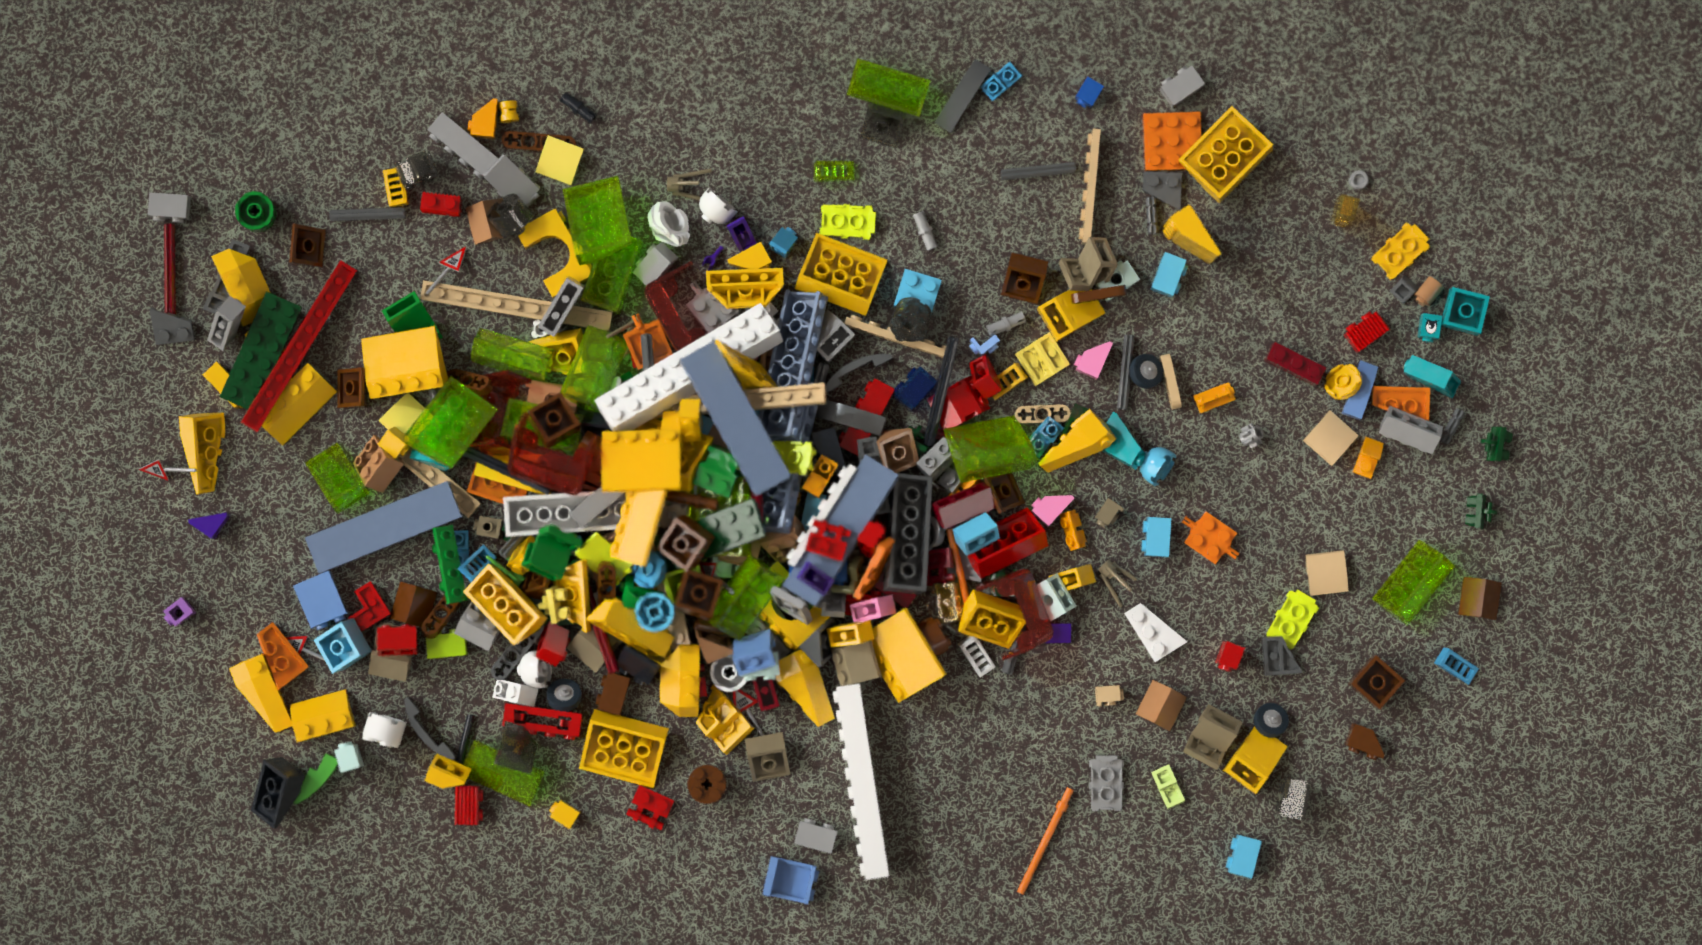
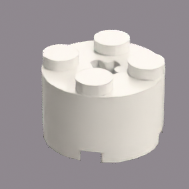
(719, 677)
(384, 729)

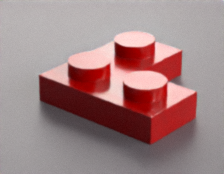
(374, 607)

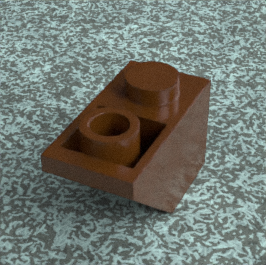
(1364, 740)

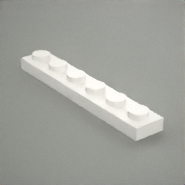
(824, 507)

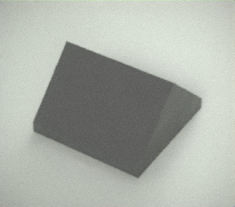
(817, 644)

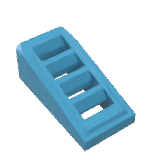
(483, 551)
(1442, 658)

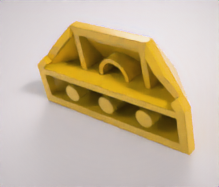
(242, 281)
(745, 286)
(681, 681)

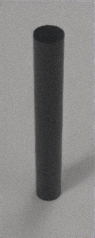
(465, 739)

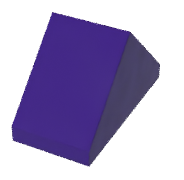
(741, 234)
(210, 524)
(815, 578)

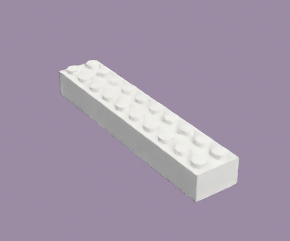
(667, 382)
(530, 513)
(862, 782)

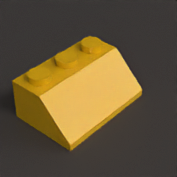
(991, 619)
(321, 715)

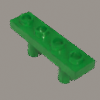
(449, 562)

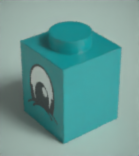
(1429, 327)

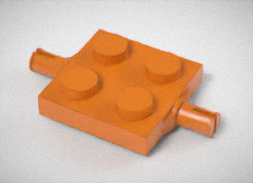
(660, 344)
(1210, 537)

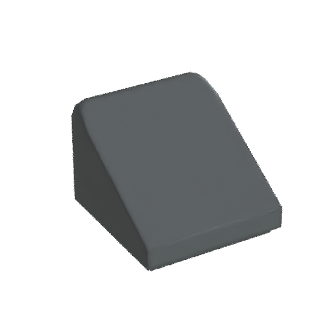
(1404, 289)

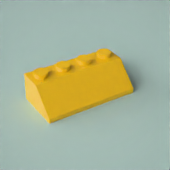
(298, 404)
(637, 526)
(505, 604)
(623, 625)

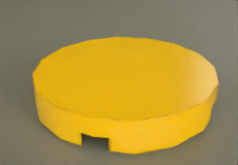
(1343, 381)

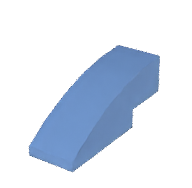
(1356, 405)

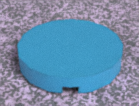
(653, 573)

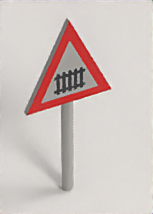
(452, 262)
(157, 469)
(710, 569)
(298, 643)
(743, 702)

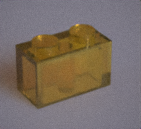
(1344, 210)
(949, 602)

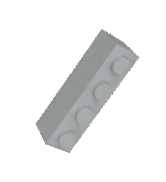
(462, 144)

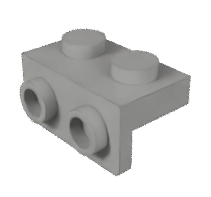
(833, 604)

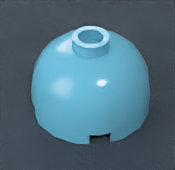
(1157, 464)
(654, 612)

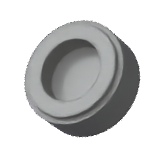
(1358, 180)

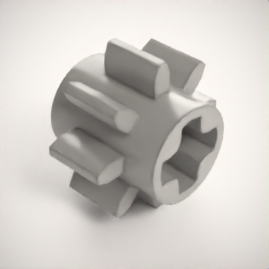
(1251, 435)

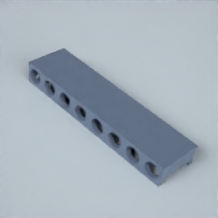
(794, 358)
(734, 418)
(781, 499)
(853, 509)
(383, 527)

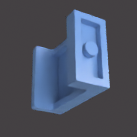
(320, 600)
(754, 652)
(790, 880)

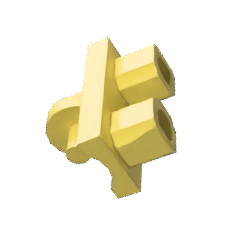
(552, 604)

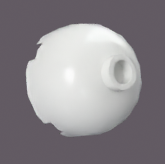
(715, 208)
(534, 671)

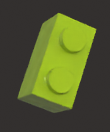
(446, 646)

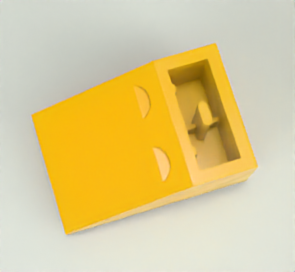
(1064, 317)
(1255, 760)

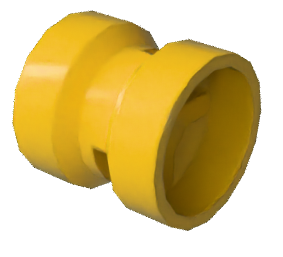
(508, 111)

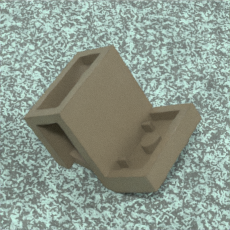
(1091, 266)
(587, 648)
(390, 667)
(1212, 736)

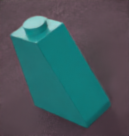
(1432, 375)
(1125, 447)

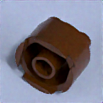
(932, 633)
(700, 775)

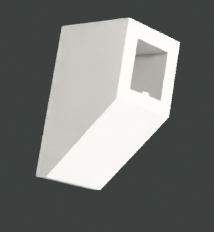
(515, 692)

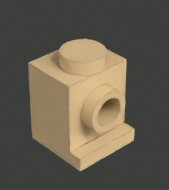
(1108, 695)

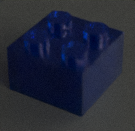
(915, 388)

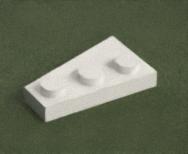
(1153, 632)

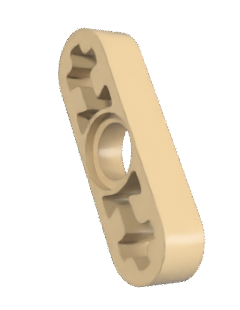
(1170, 381)
(1047, 407)

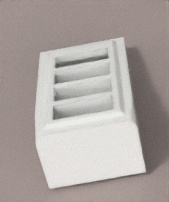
(966, 642)

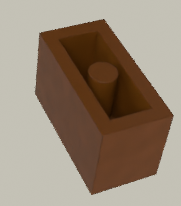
(613, 693)

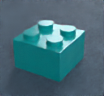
(1465, 311)

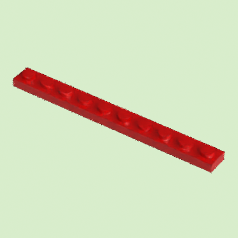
(298, 346)

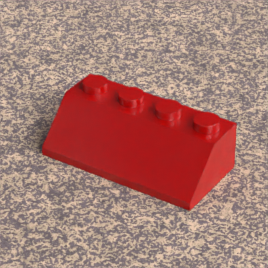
(1019, 538)

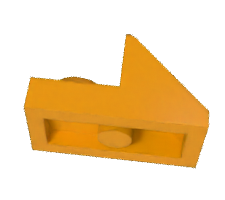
(1368, 457)

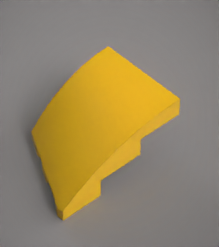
(723, 721)

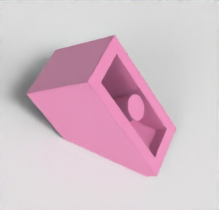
(1092, 360)
(1050, 507)
(873, 608)

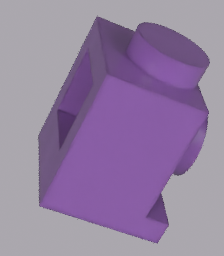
(184, 606)

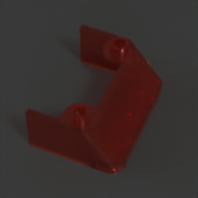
(658, 297)
(505, 386)
(548, 466)
(1024, 587)

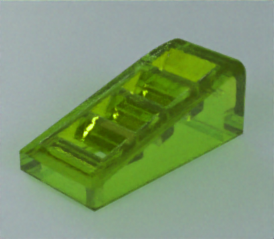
(826, 178)

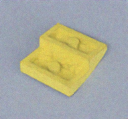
(559, 160)
(1042, 359)
(402, 413)

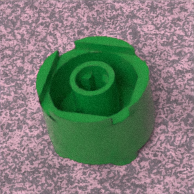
(247, 205)

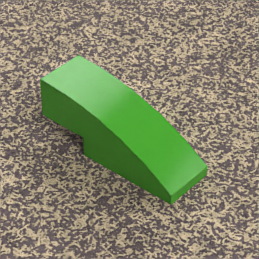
(317, 778)

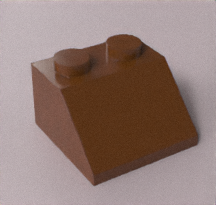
(1024, 278)

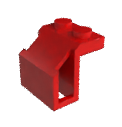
(961, 403)

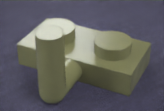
(856, 573)

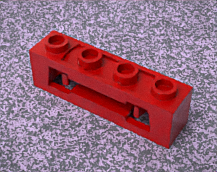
(574, 724)

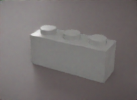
(561, 306)
(226, 323)
(1410, 430)

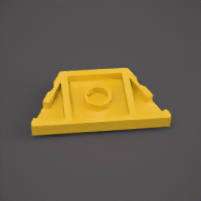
(576, 583)

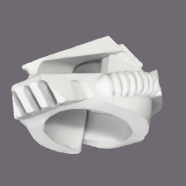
(669, 224)

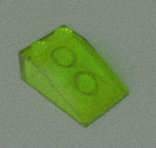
(337, 478)

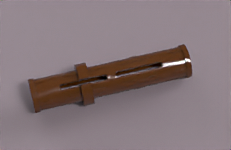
(698, 501)

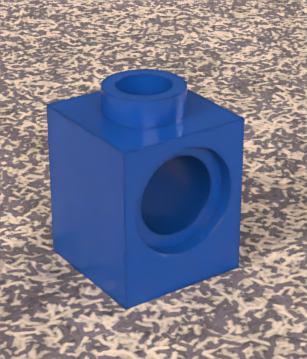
(1088, 93)

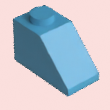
(783, 241)

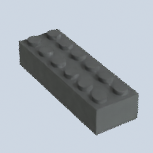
(909, 527)

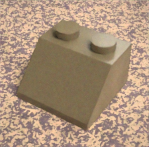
(855, 663)
(767, 756)

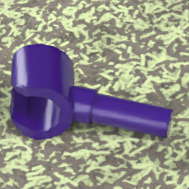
(711, 259)

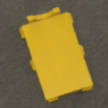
(1401, 250)

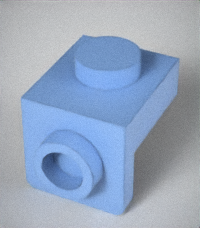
(989, 346)

